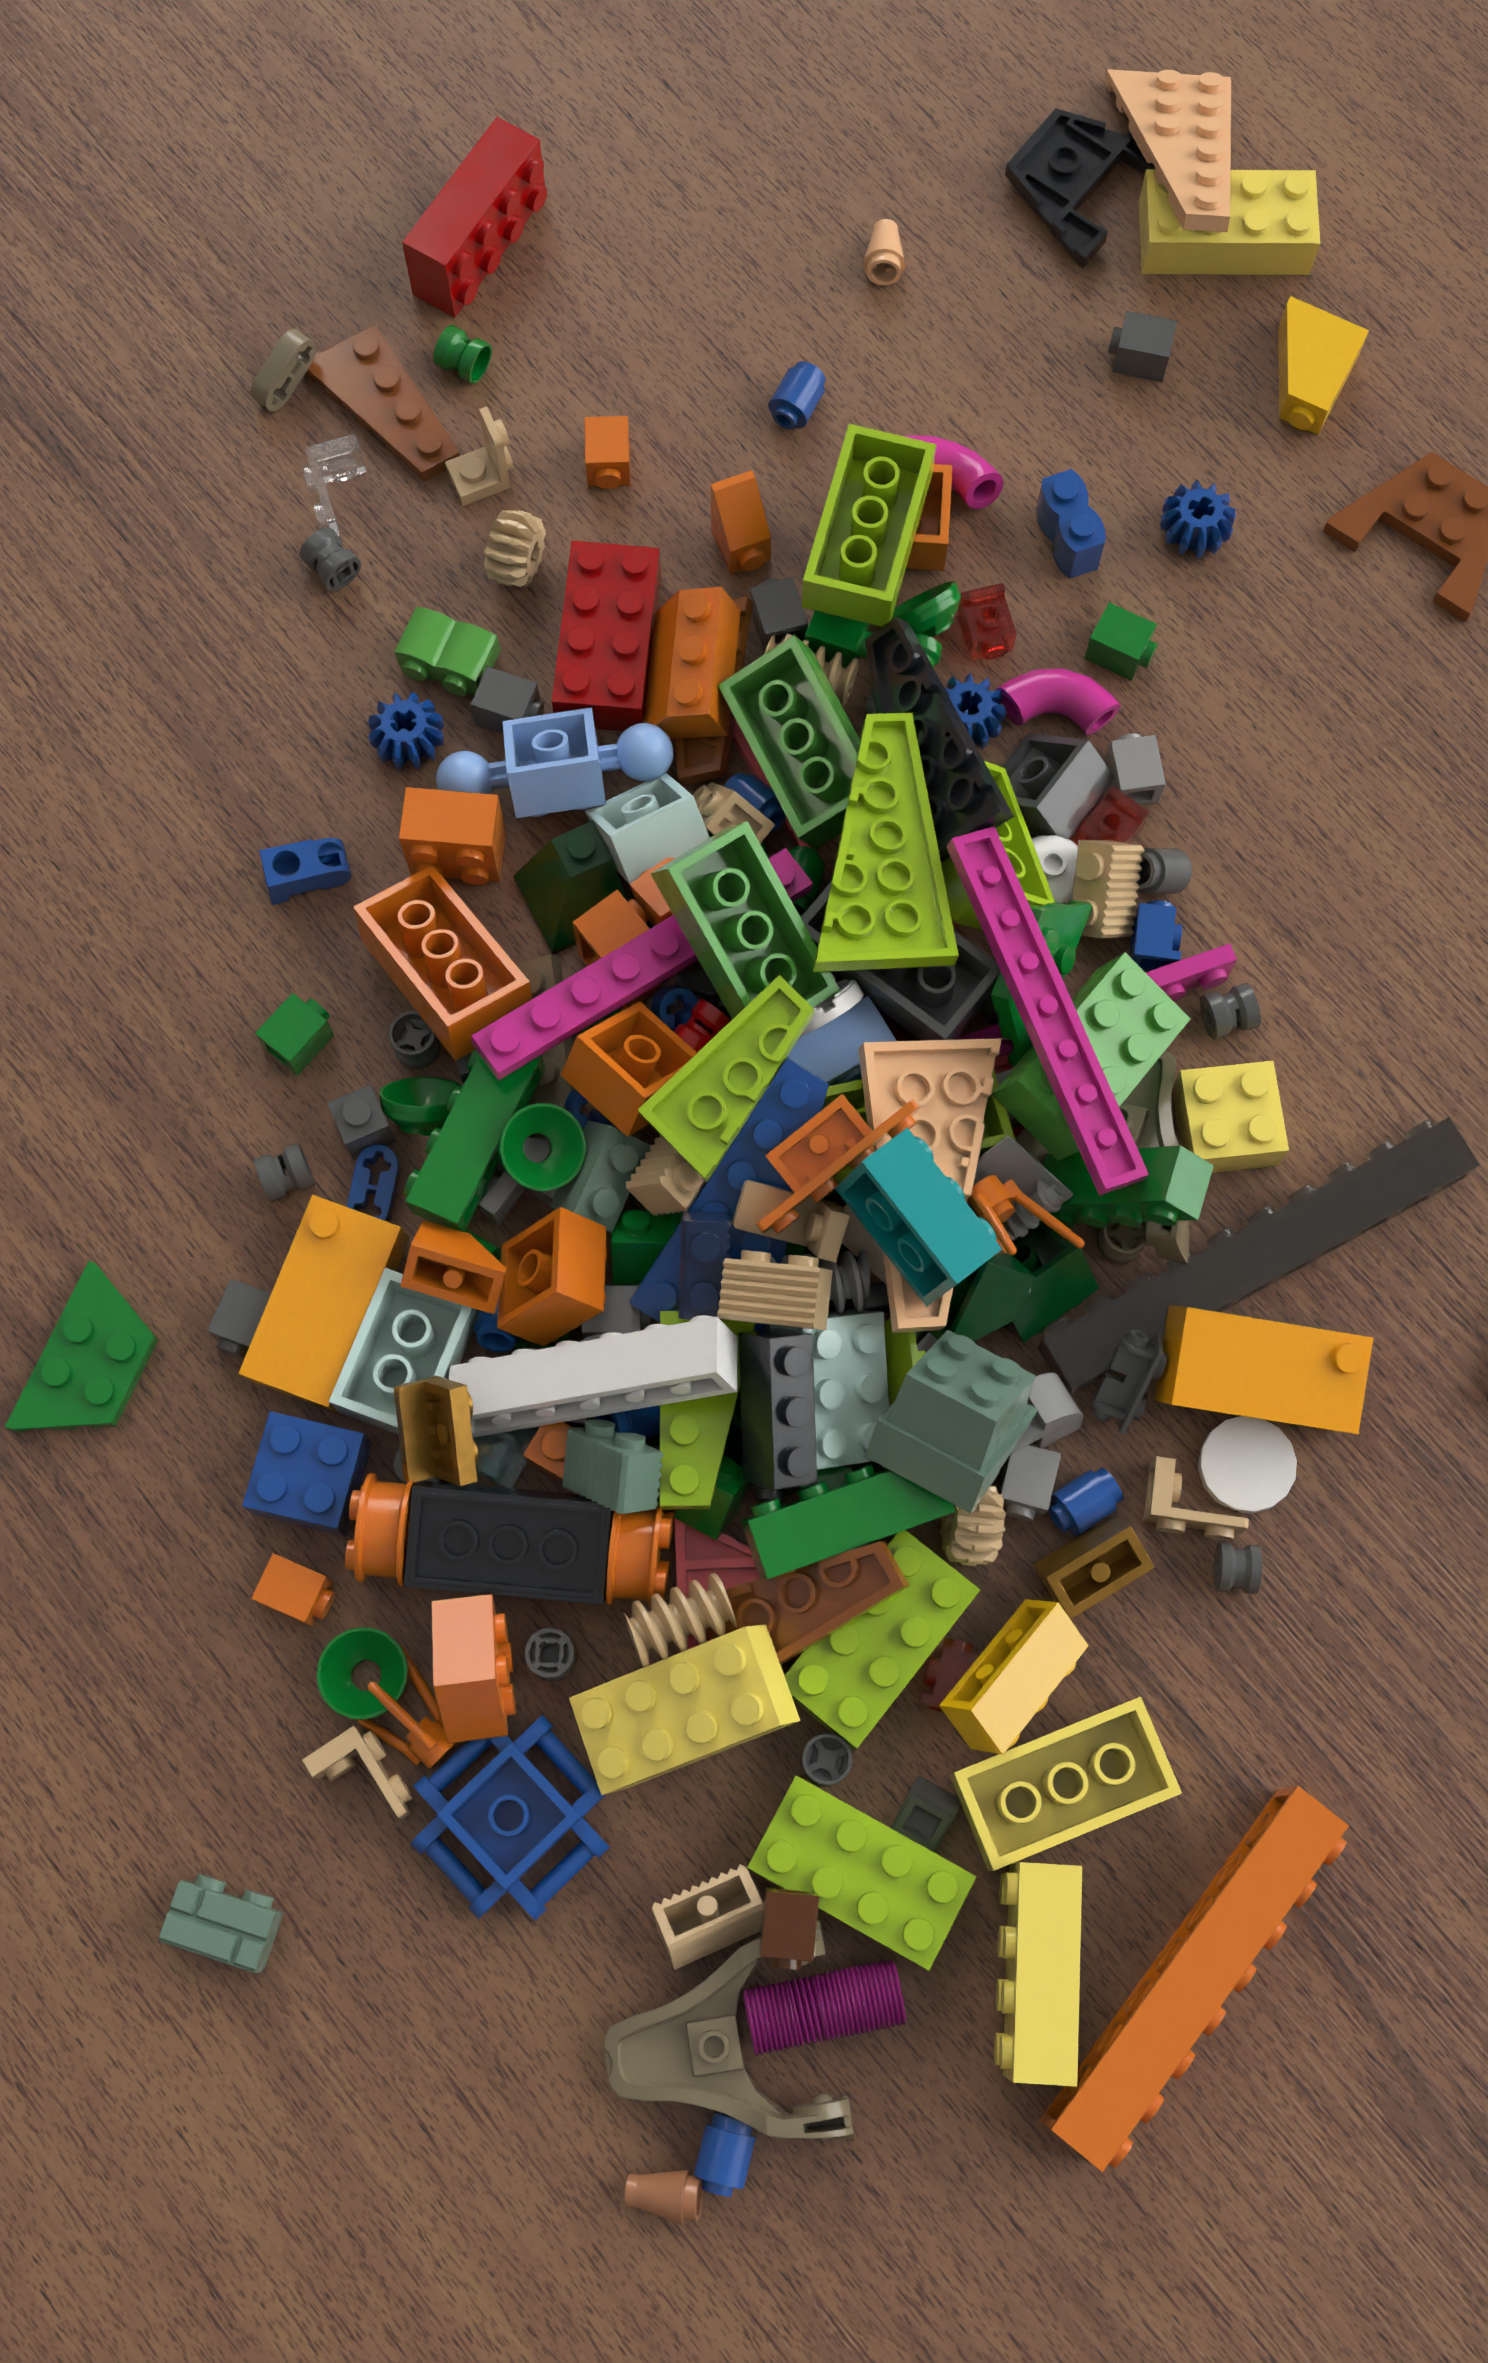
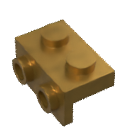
(436, 1431)

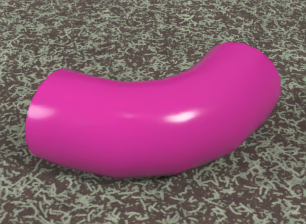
(972, 475)
(1061, 693)

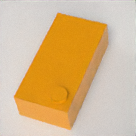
(321, 1300)
(1264, 1369)

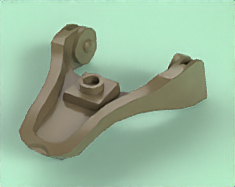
(1151, 1125)
(696, 2057)

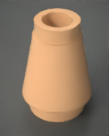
(884, 254)

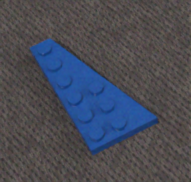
(785, 1106)

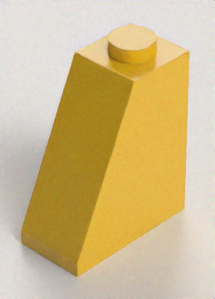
(1314, 362)

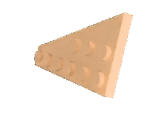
(1186, 134)
(952, 1089)

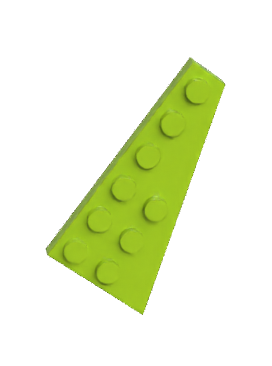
(887, 877)

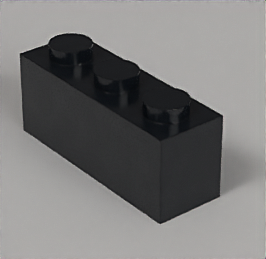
(777, 1408)

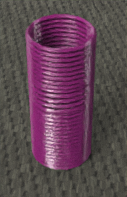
(837, 2001)

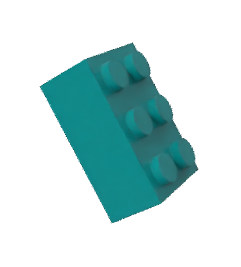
(918, 1216)

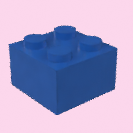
(307, 1473)

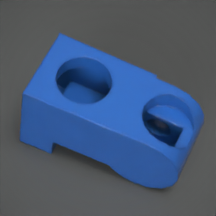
(304, 867)

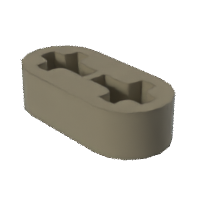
(283, 370)

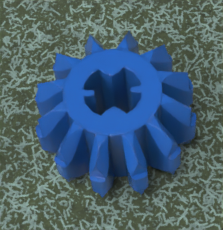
(1197, 519)
(980, 701)
(406, 730)

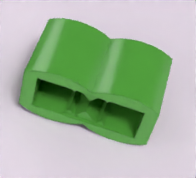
(446, 651)

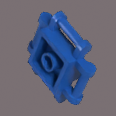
(510, 1819)

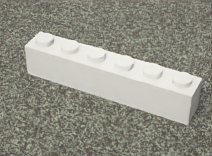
(600, 1375)

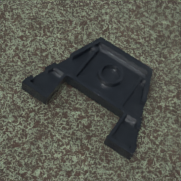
(1063, 168)

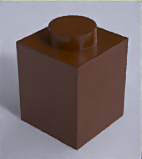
(788, 1927)

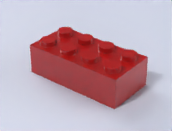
(475, 217)
(607, 632)

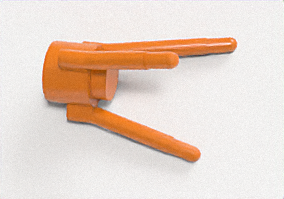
(994, 1204)
(426, 1737)

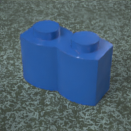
(1070, 523)

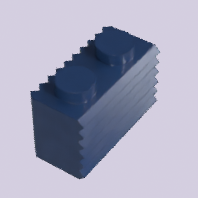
(703, 1251)

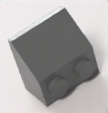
(1056, 782)

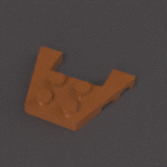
(1437, 510)

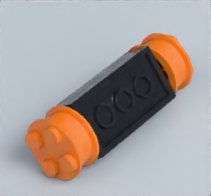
(507, 1542)

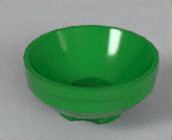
(931, 610)
(417, 1103)
(565, 1142)
(340, 1660)

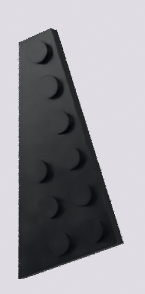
(956, 777)

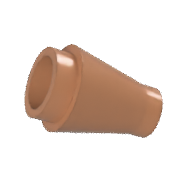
(666, 2194)

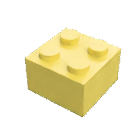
(1231, 1115)

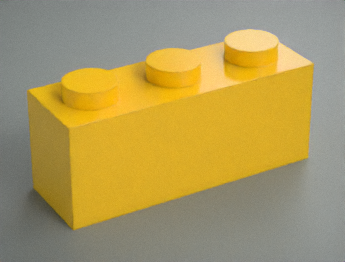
(1014, 1676)

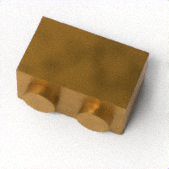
(1093, 1565)

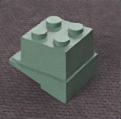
(955, 1420)

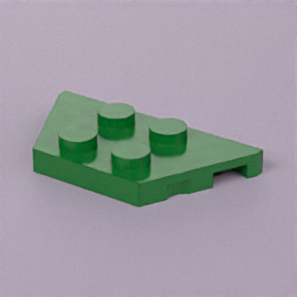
(1062, 930)
(87, 1362)

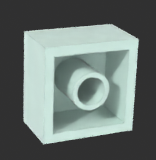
(648, 825)

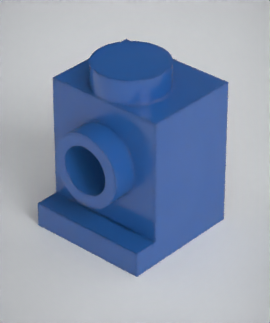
(1155, 935)

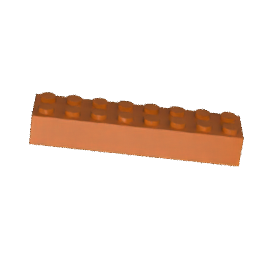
(1194, 1976)

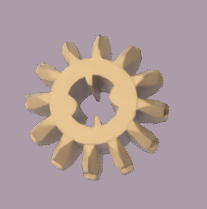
(514, 548)
(975, 1536)

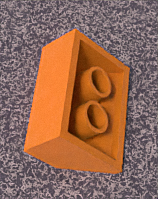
(688, 660)

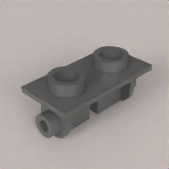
(1127, 1396)

